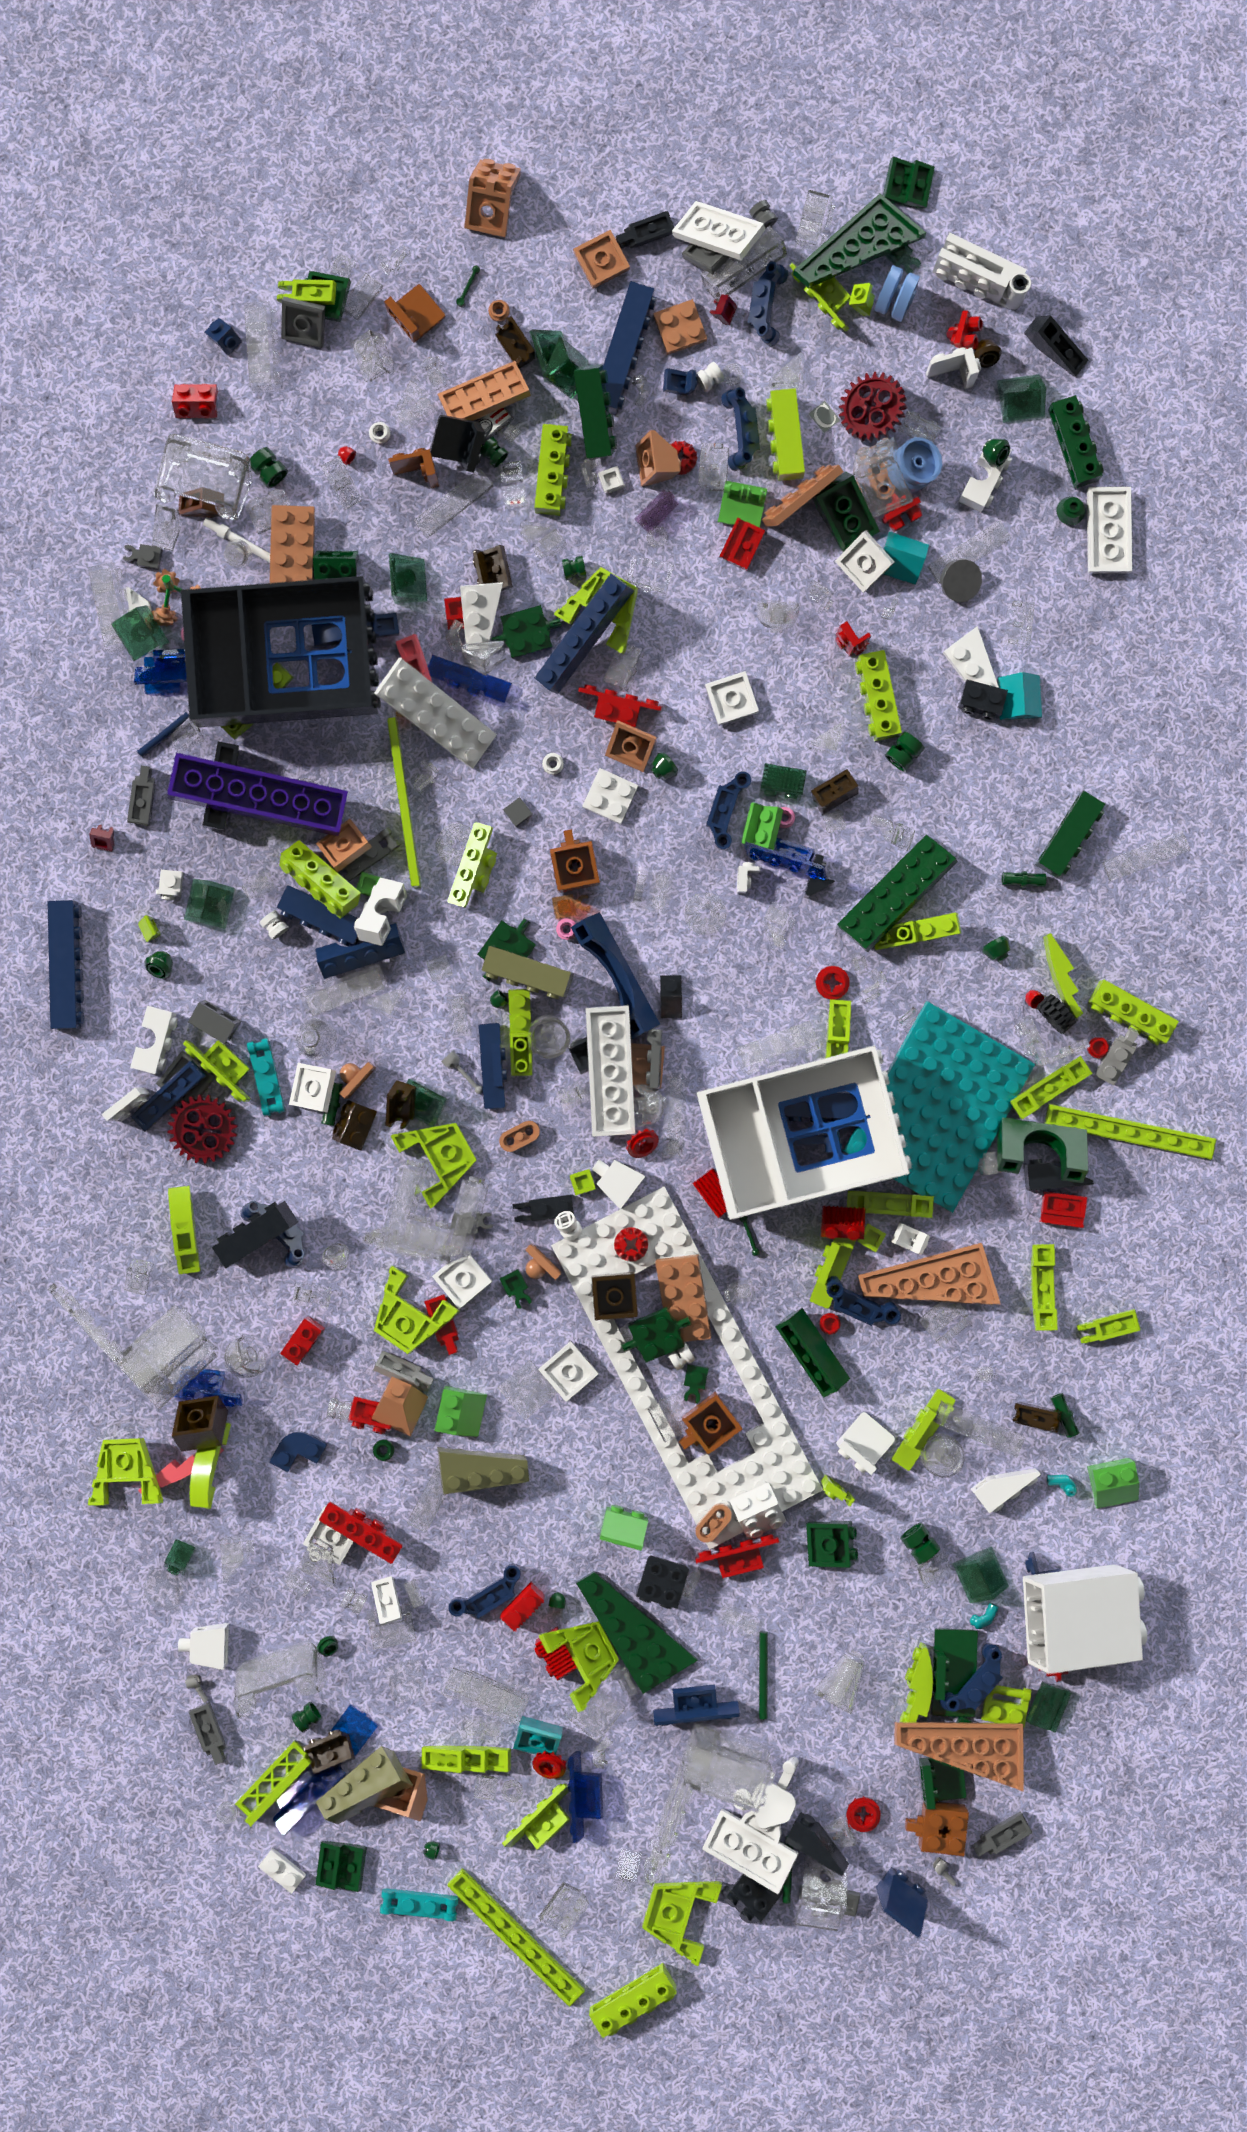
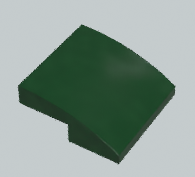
(908, 182)
(341, 1866)

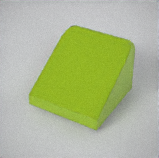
(149, 928)

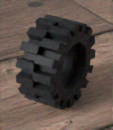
(1056, 1014)

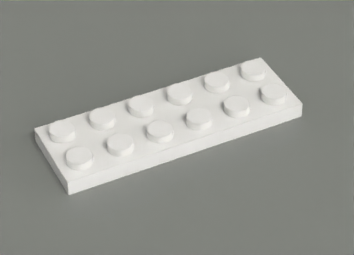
(435, 713)
(610, 1070)

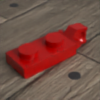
(448, 1333)

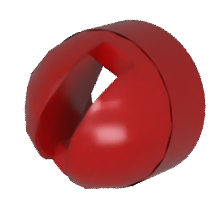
(346, 454)
(1033, 998)

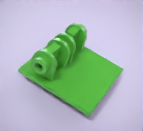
(742, 502)

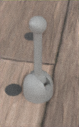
(452, 1061)

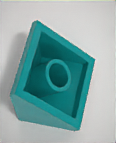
(907, 557)
(1023, 696)
(537, 1736)

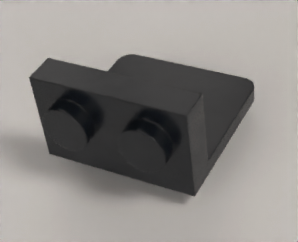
(458, 441)
(662, 1582)
(750, 1899)

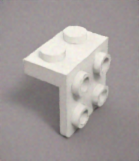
(960, 359)
(865, 1443)
(758, 1511)

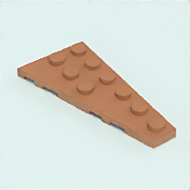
(945, 1277)
(979, 1748)

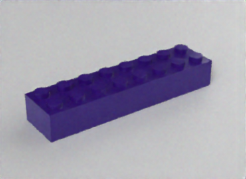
(256, 794)

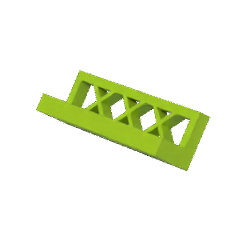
(279, 1788)

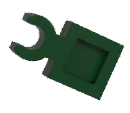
(514, 1285)
(695, 1379)

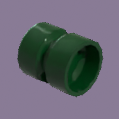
(265, 464)
(903, 753)
(922, 1546)

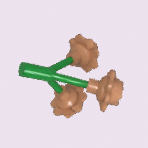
(165, 584)

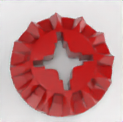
(689, 452)
(840, 977)
(645, 1148)
(631, 1254)
(545, 1769)
(870, 1821)

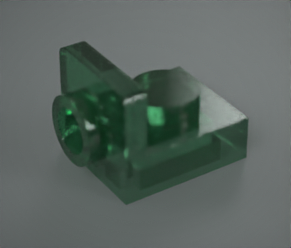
(179, 1557)

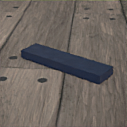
(168, 1095)

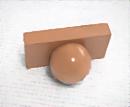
(354, 1077)
(540, 1264)

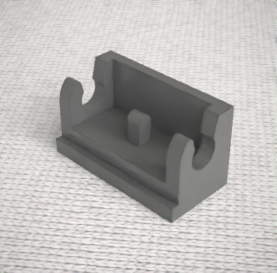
(214, 1021)

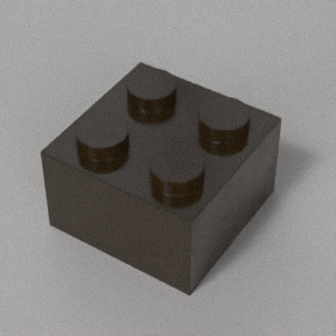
(614, 1296)
(200, 1423)

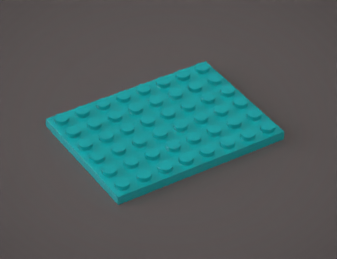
(949, 1100)

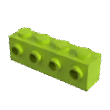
(786, 434)
(551, 469)
(879, 695)
(319, 879)
(1132, 1012)
(632, 2001)

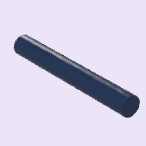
(162, 735)

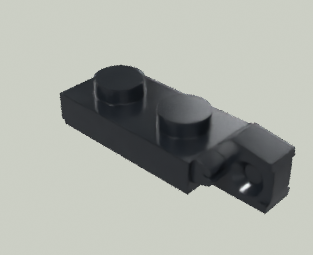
(646, 230)

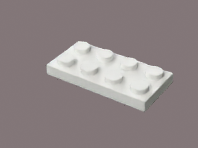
(718, 230)
(1109, 530)

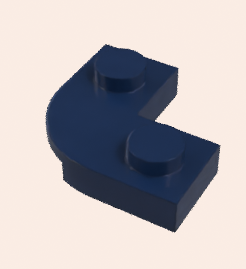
(294, 1444)

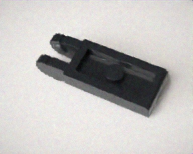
(545, 1208)

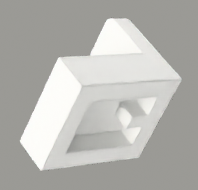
(743, 880)
(170, 884)

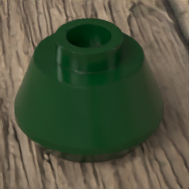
(996, 451)
(1070, 510)
(664, 767)
(997, 948)
(159, 964)

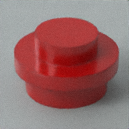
(1098, 1048)
(829, 1323)

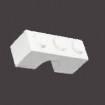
(978, 492)
(385, 896)
(162, 1024)

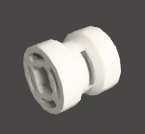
(709, 376)
(274, 925)
(568, 1225)
(685, 1353)

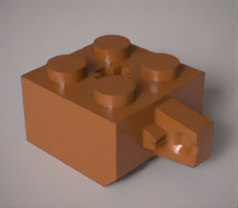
(571, 852)
(708, 1436)
(929, 1826)

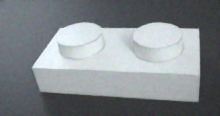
(386, 1600)
(282, 1870)

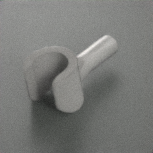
(193, 1681)
(940, 1866)

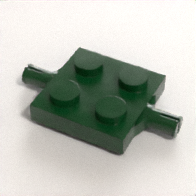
(526, 631)
(509, 939)
(656, 1334)

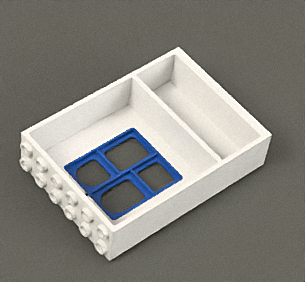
(756, 1147)

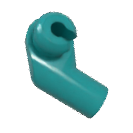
(1064, 1482)

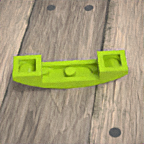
(1050, 1087)
(891, 1203)
(1043, 1287)
(203, 1473)

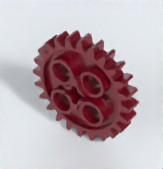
(890, 410)
(205, 1109)

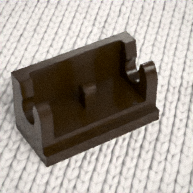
(515, 343)
(835, 791)
(400, 1104)
(1037, 1416)

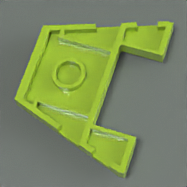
(620, 634)
(447, 1153)
(404, 1323)
(123, 1462)
(591, 1654)
(670, 1910)

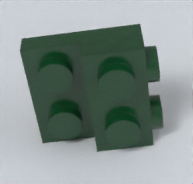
(334, 312)
(831, 1544)

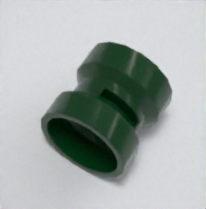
(494, 452)
(573, 568)
(306, 1717)

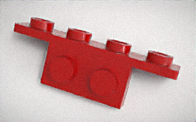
(614, 707)
(361, 1530)
(738, 1559)

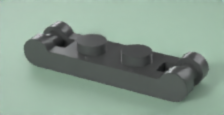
(372, 855)

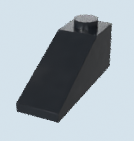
(1056, 344)
(1046, 1176)
(813, 1841)

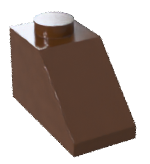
(196, 508)

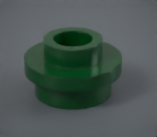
(380, 1456)
(327, 1646)

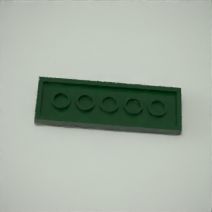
(897, 893)

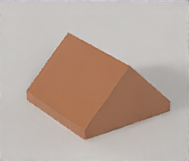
(631, 746)

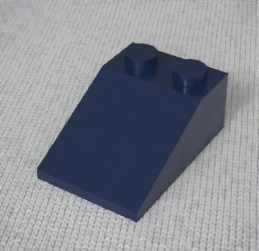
(903, 1900)

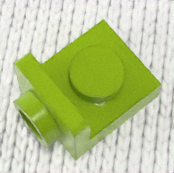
(862, 298)

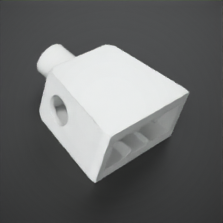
(617, 1181)
(207, 1645)

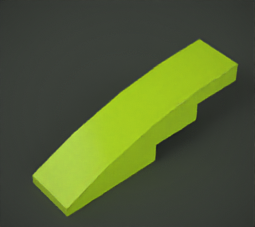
(1059, 967)
(838, 1028)
(466, 1758)

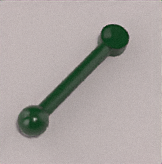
(460, 301)
(755, 1252)

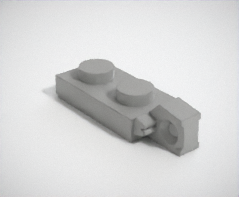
(1117, 1057)
(403, 1370)

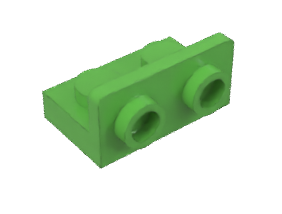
(762, 825)

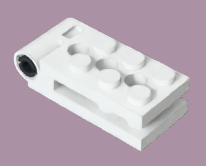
(982, 272)

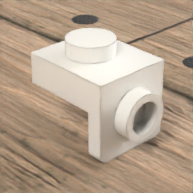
(910, 1238)

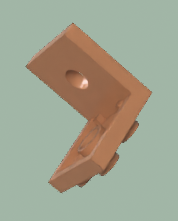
(490, 186)

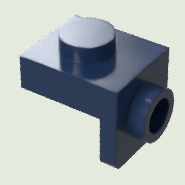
(223, 336)
(679, 381)

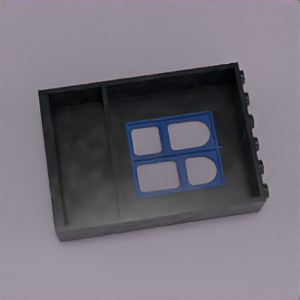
(233, 660)

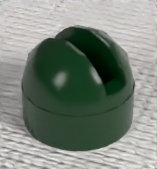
(498, 999)
(557, 1600)
(431, 1850)

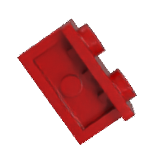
(195, 400)
(848, 640)
(362, 1413)

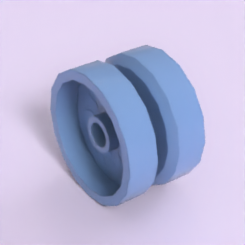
(899, 294)
(919, 463)

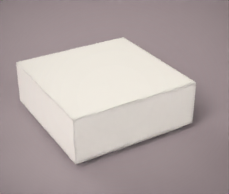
(611, 480)

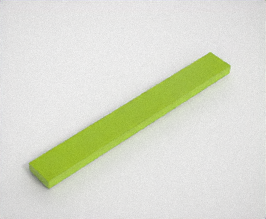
(404, 803)
(1132, 1131)
(516, 1937)

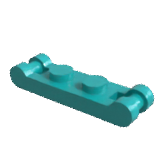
(266, 1077)
(419, 1904)

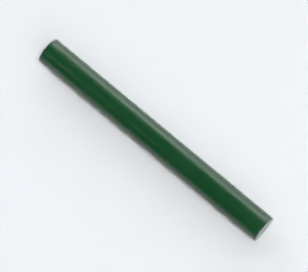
(763, 1674)

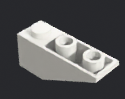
(999, 1488)

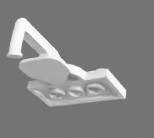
(754, 1841)

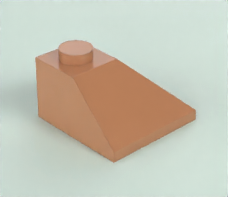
(656, 459)
(400, 1406)
(408, 1801)

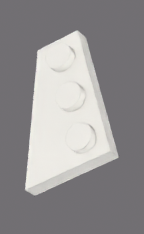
(479, 610)
(971, 659)

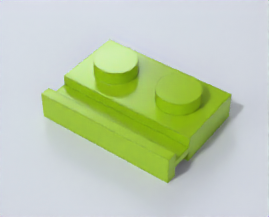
(835, 1490)

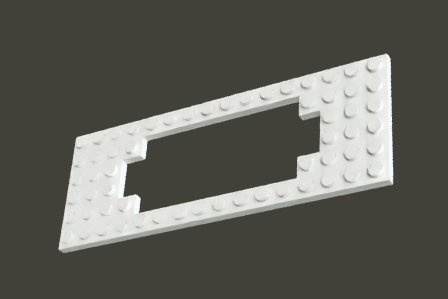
(777, 1451)

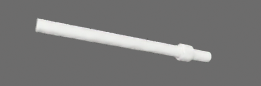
(224, 532)

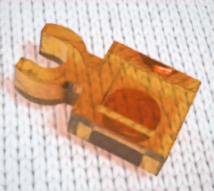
(566, 906)

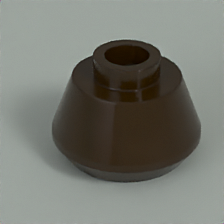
(988, 353)

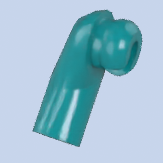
(986, 1619)

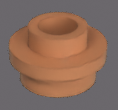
(498, 304)

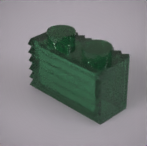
(783, 781)

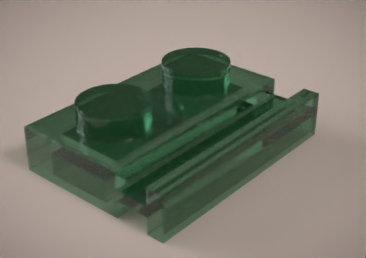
(1048, 1706)

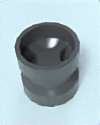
(763, 214)

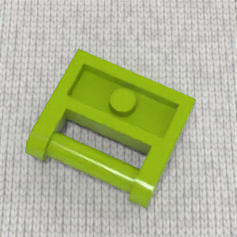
(1006, 1711)

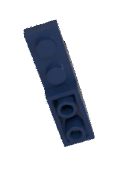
(330, 634)

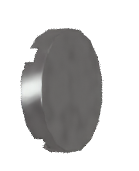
(961, 580)

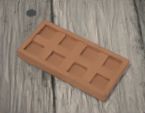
(485, 393)
(806, 491)
(292, 543)
(684, 1294)

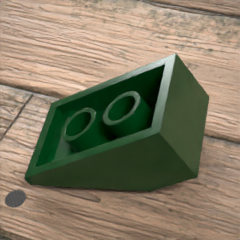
(845, 510)

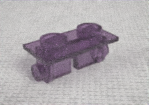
(657, 510)

